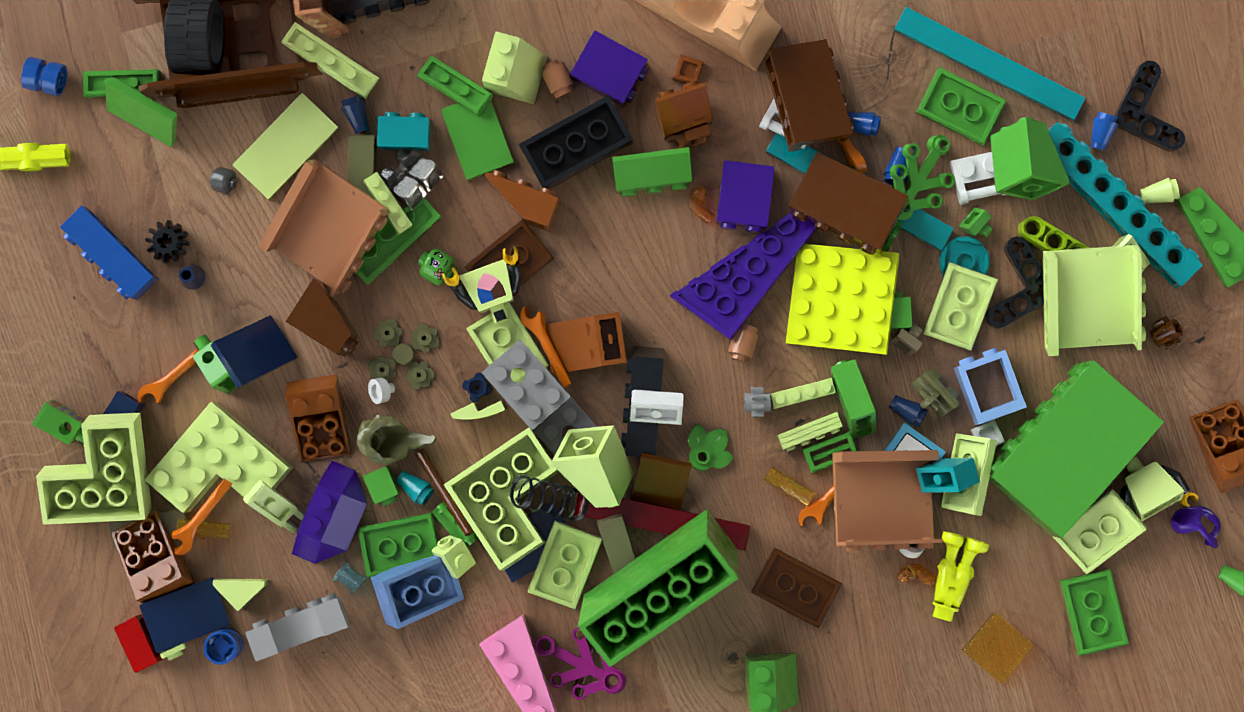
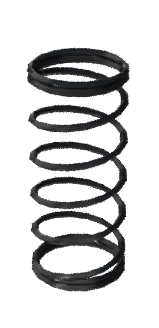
(531, 493)

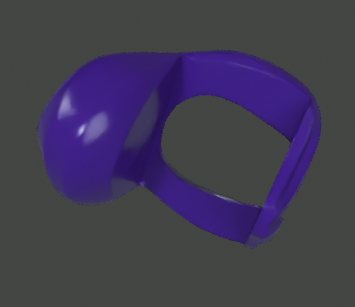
(1189, 520)

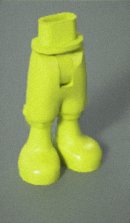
(953, 579)

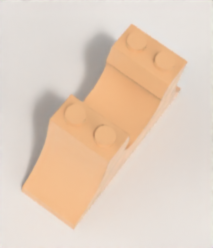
(732, 26)

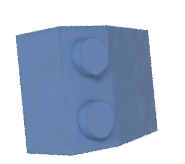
(415, 591)

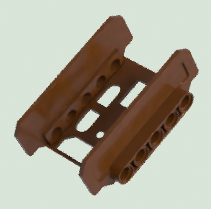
(238, 84)

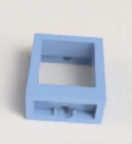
(995, 412)

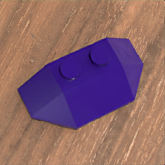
(331, 515)

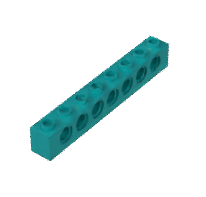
(1187, 259)

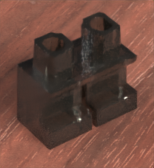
(411, 177)

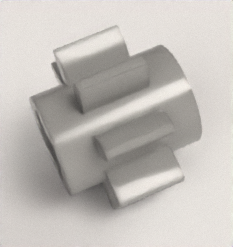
(757, 402)

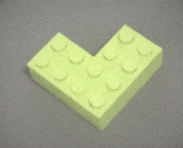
(212, 449)
(109, 483)
(485, 501)

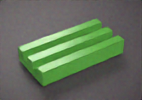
(809, 459)

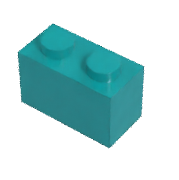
(404, 132)
(947, 475)

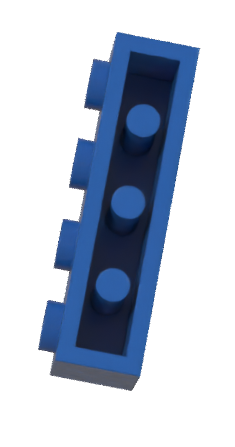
(109, 253)

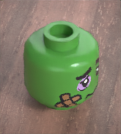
(435, 264)

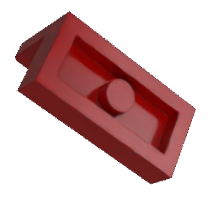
(137, 643)

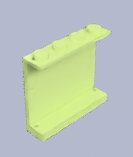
(1093, 297)

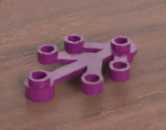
(584, 667)

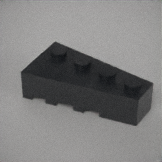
(348, 10)
(646, 375)

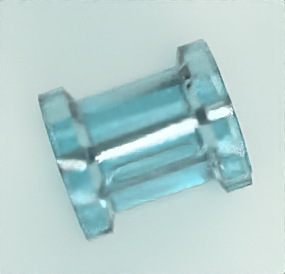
(349, 578)

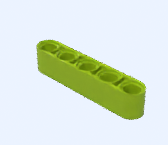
(1044, 230)

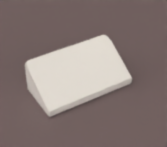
(656, 407)

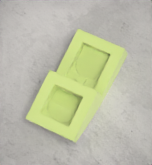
(471, 411)

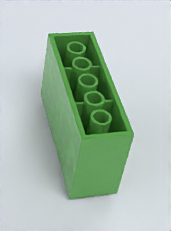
(1072, 448)
(658, 588)

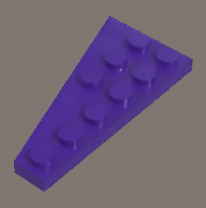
(740, 281)

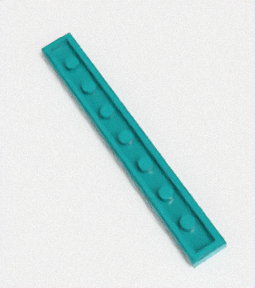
(989, 64)
(919, 224)

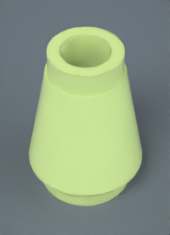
(1161, 192)

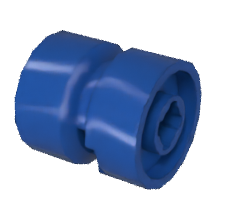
(48, 77)
(223, 646)

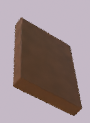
(531, 252)
(796, 587)

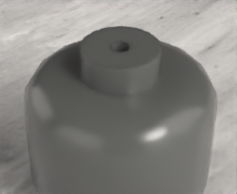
(223, 180)

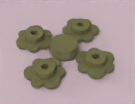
(404, 353)

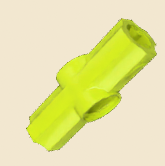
(34, 156)

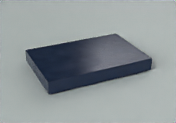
(253, 351)
(543, 523)
(184, 615)

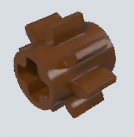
(1166, 332)

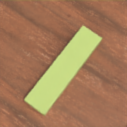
(330, 60)

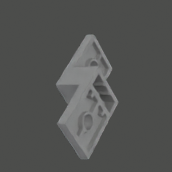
(538, 398)

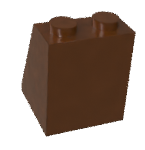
(323, 320)

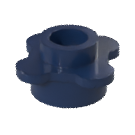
(484, 389)

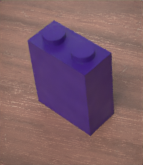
(610, 69)
(745, 196)

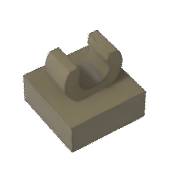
(907, 340)

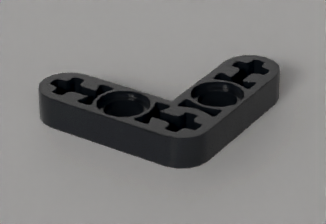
(1136, 111)
(1030, 283)

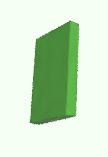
(961, 106)
(141, 111)
(477, 140)
(397, 542)
(1094, 612)

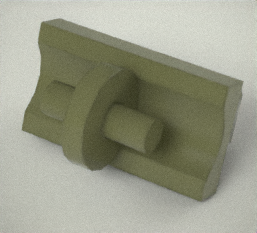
(935, 393)

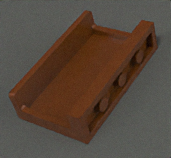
(808, 94)
(847, 204)

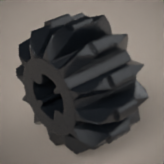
(171, 250)

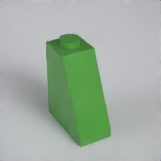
(854, 398)

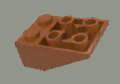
(683, 109)
(533, 206)
(588, 342)
(318, 417)
(1222, 443)
(150, 558)

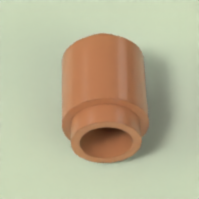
(557, 79)
(743, 343)

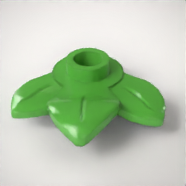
(710, 445)

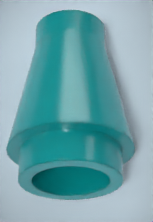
(416, 488)

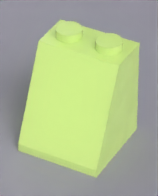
(514, 68)
(595, 464)

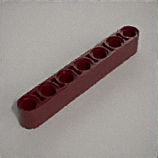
(660, 518)

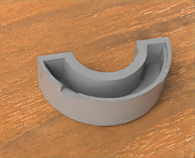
(298, 626)

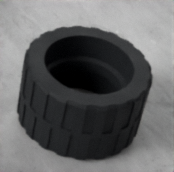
(194, 36)

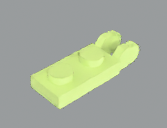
(273, 505)

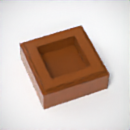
(687, 69)

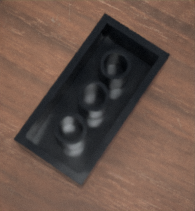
(576, 143)

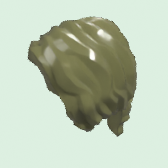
(388, 439)

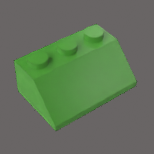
(652, 171)

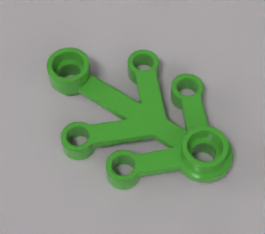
(917, 177)

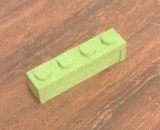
(384, 196)
(802, 393)
(808, 431)

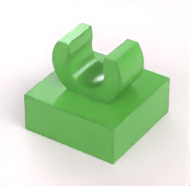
(976, 223)

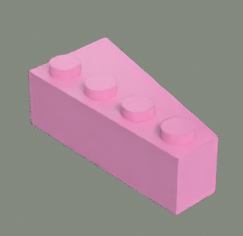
(518, 665)

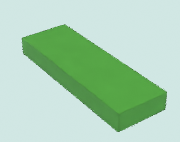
(95, 81)
(455, 85)

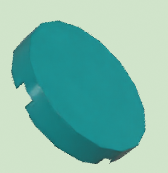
(965, 253)

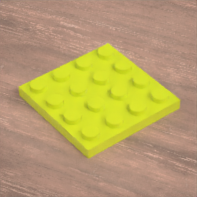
(842, 299)

